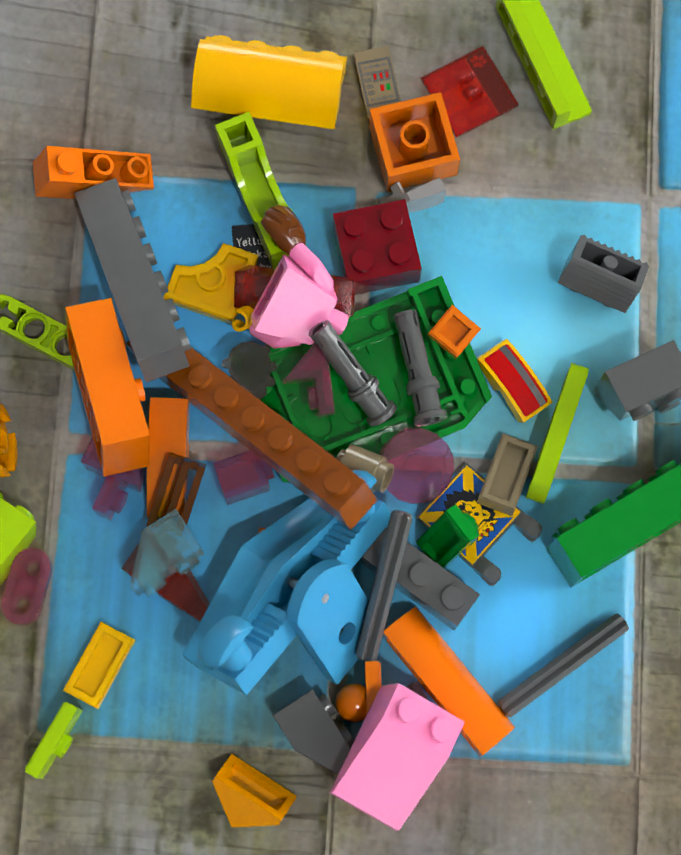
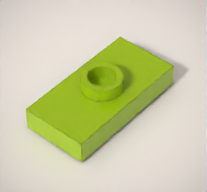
(55, 741)

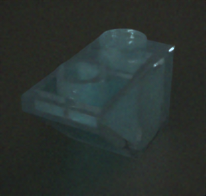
(163, 550)

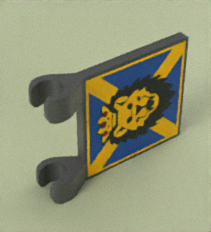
(492, 524)

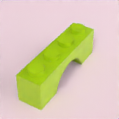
(252, 175)

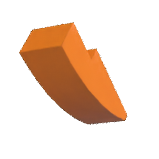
(168, 434)

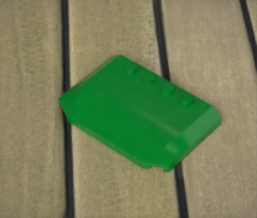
(376, 346)

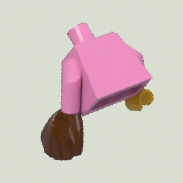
(297, 293)

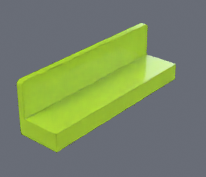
(544, 61)

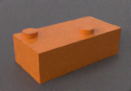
(108, 387)

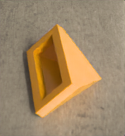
(250, 796)

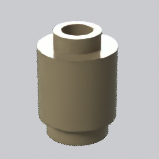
(373, 463)

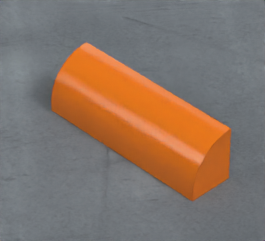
(447, 680)

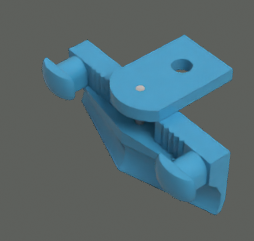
(287, 585)

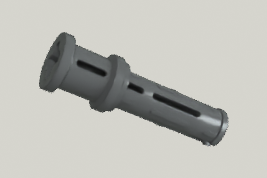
(421, 383)
(361, 386)

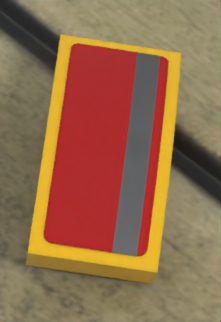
(515, 380)

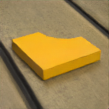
(210, 285)

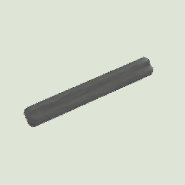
(384, 585)
(563, 665)

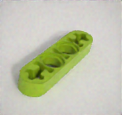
(45, 344)
(557, 433)

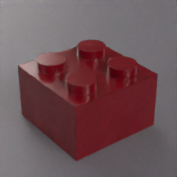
(377, 246)

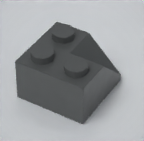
(643, 383)

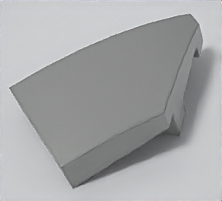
(419, 198)

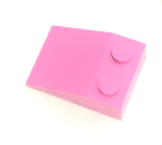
(396, 755)

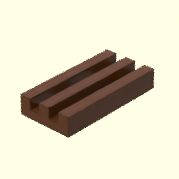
(185, 463)

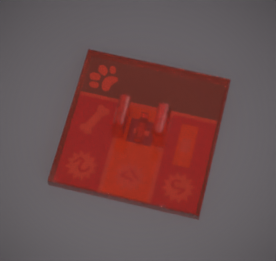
(471, 91)

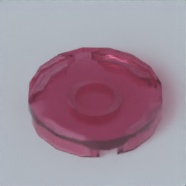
(420, 465)

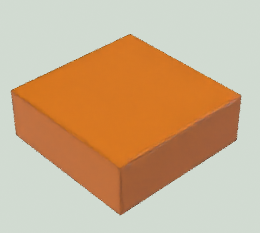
(454, 331)

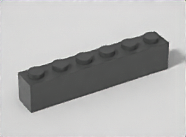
(131, 280)

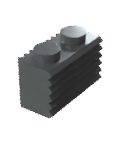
(603, 274)

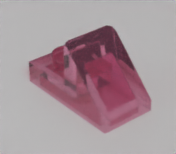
(315, 368)

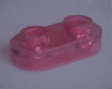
(26, 587)

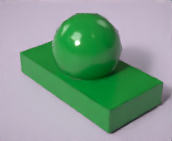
(449, 536)

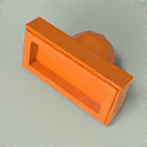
(355, 699)

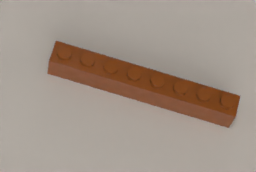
(272, 439)

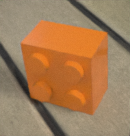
(414, 141)

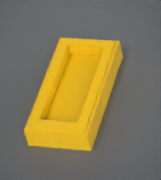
(99, 665)

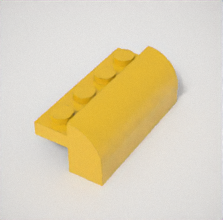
(268, 81)

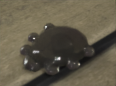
(251, 367)

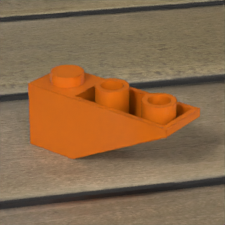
(67, 170)

